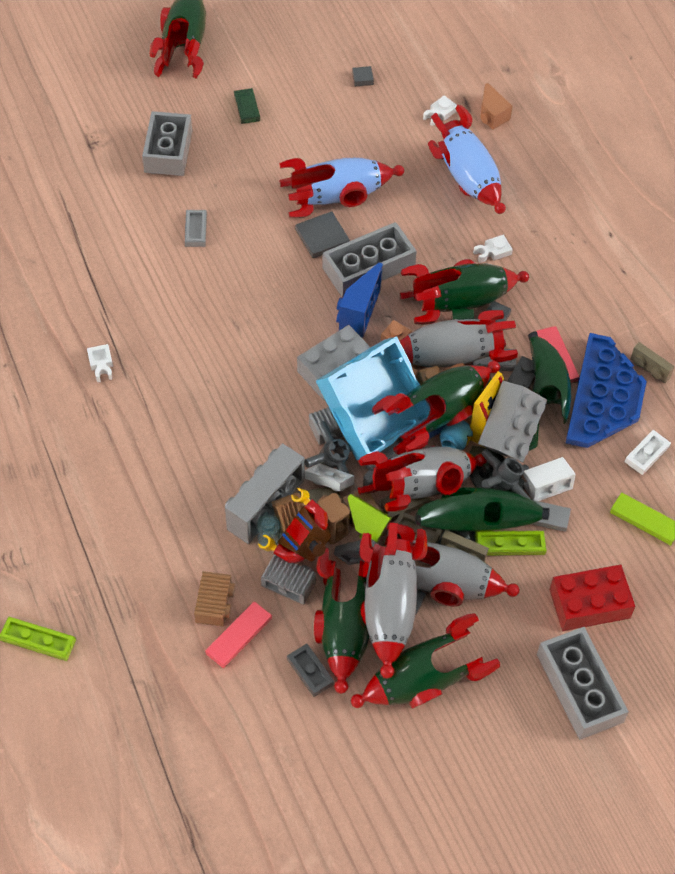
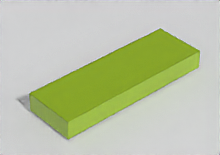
(644, 518)
(512, 542)
(37, 638)

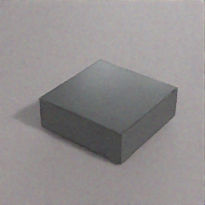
(362, 76)

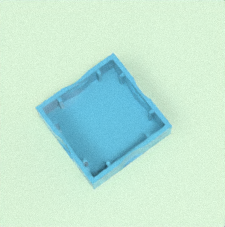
(360, 384)

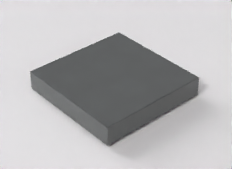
(321, 234)

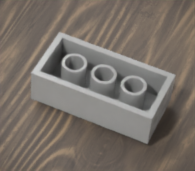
(355, 258)
(271, 481)
(582, 683)

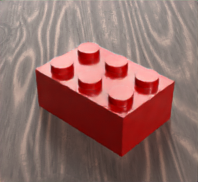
(592, 597)

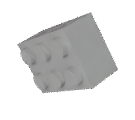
(167, 143)
(330, 355)
(512, 421)

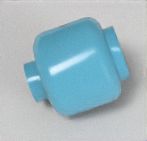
(456, 435)

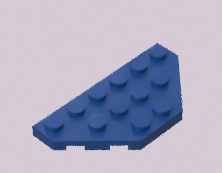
(606, 395)

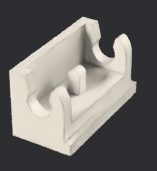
(549, 479)

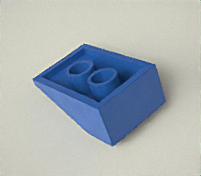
(359, 301)

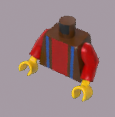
(305, 535)

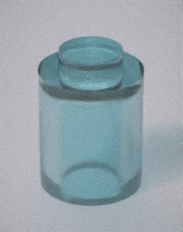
(269, 526)

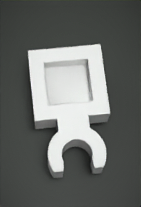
(443, 107)
(494, 248)
(100, 361)

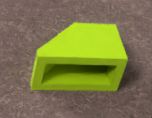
(368, 518)

